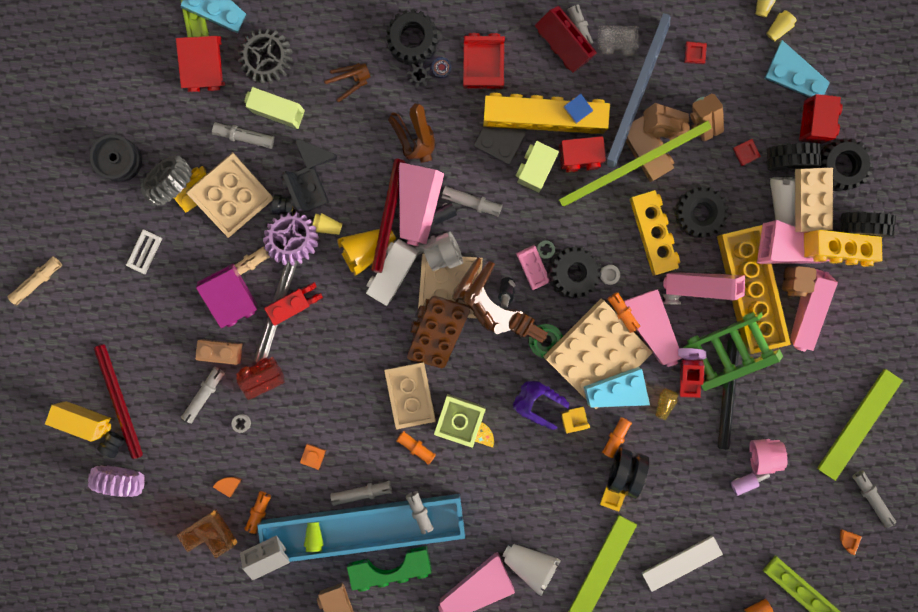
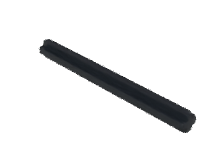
(728, 400)

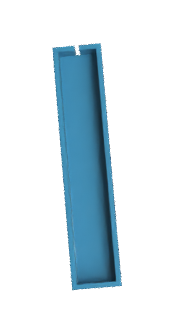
(367, 528)

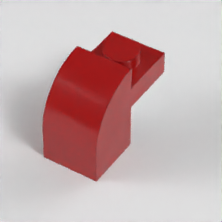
(691, 378)

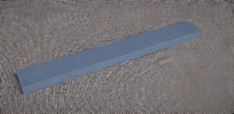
(638, 92)

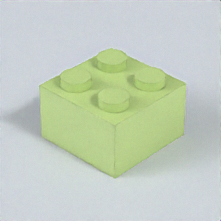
(538, 165)
(459, 420)

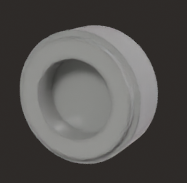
(610, 274)

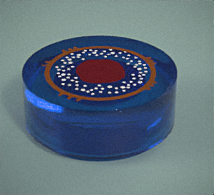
(441, 67)

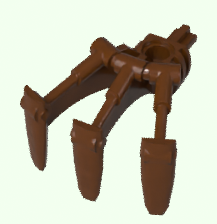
(488, 314)

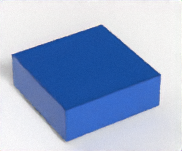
(578, 108)

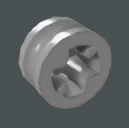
(671, 299)
(247, 424)

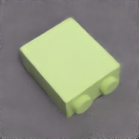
(274, 107)

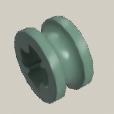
(548, 255)

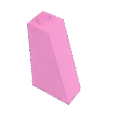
(418, 200)
(781, 245)
(705, 285)
(812, 312)
(655, 326)
(480, 588)

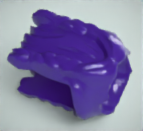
(529, 393)

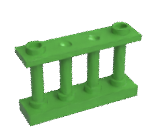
(748, 365)

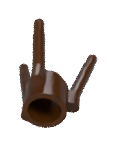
(359, 73)

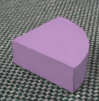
(691, 354)

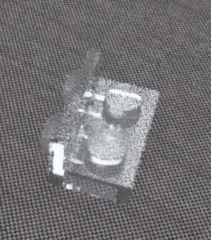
(617, 39)

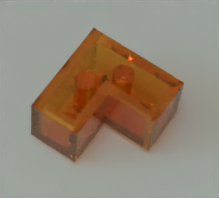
(210, 530)

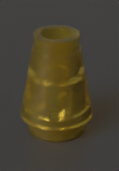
(666, 403)

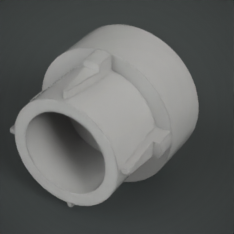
(443, 252)

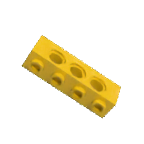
(639, 205)
(841, 246)

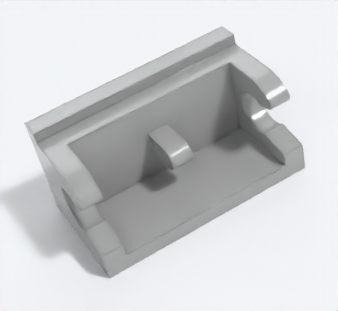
(264, 558)

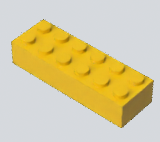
(542, 114)
(740, 257)

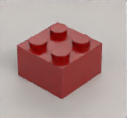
(820, 119)
(581, 154)

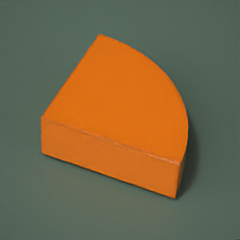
(227, 485)
(850, 541)

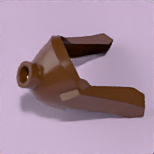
(425, 142)

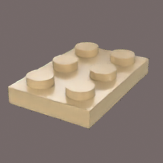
(813, 199)
(410, 395)

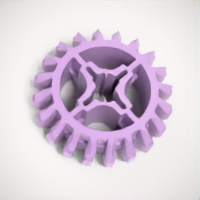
(284, 231)
(116, 481)

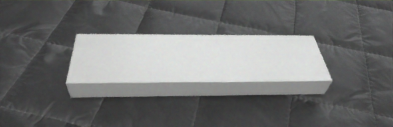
(682, 563)

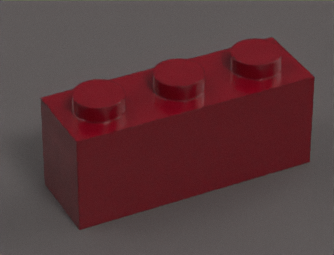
(565, 39)

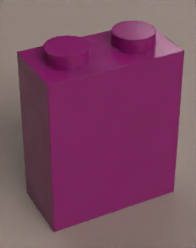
(227, 296)

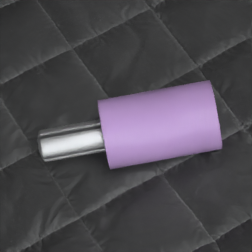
(747, 483)

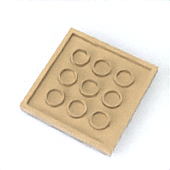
(596, 349)

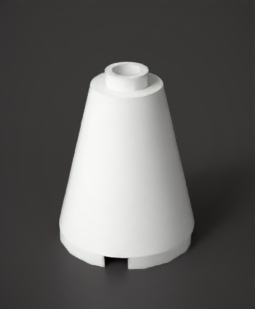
(783, 199)
(531, 566)

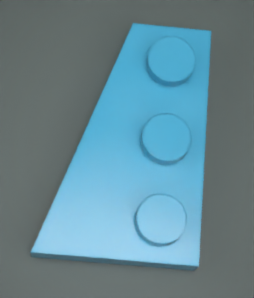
(220, 12)
(795, 73)
(618, 390)

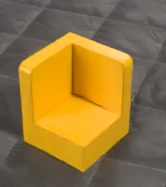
(574, 420)

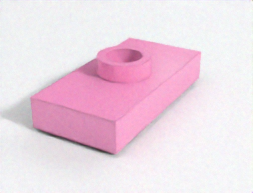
(533, 267)

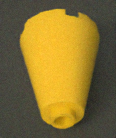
(360, 249)

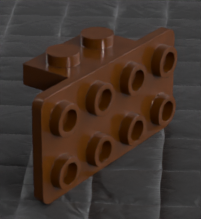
(437, 330)

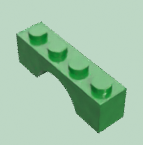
(365, 574)

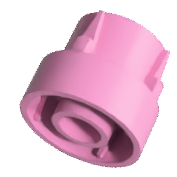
(767, 456)

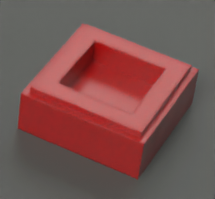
(695, 52)
(746, 152)

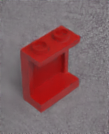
(483, 61)
(200, 62)

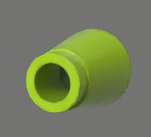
(313, 537)

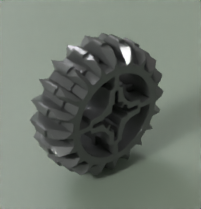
(250, 48)
(166, 180)

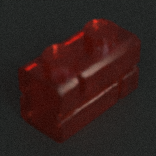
(260, 377)

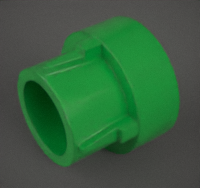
(536, 346)

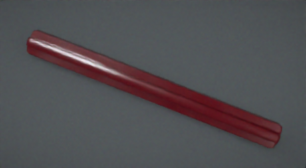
(387, 218)
(118, 401)

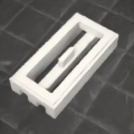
(144, 233)

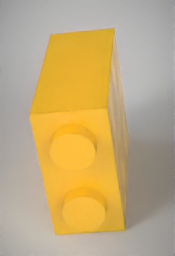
(78, 421)

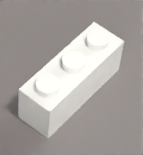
(395, 268)

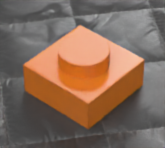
(313, 456)

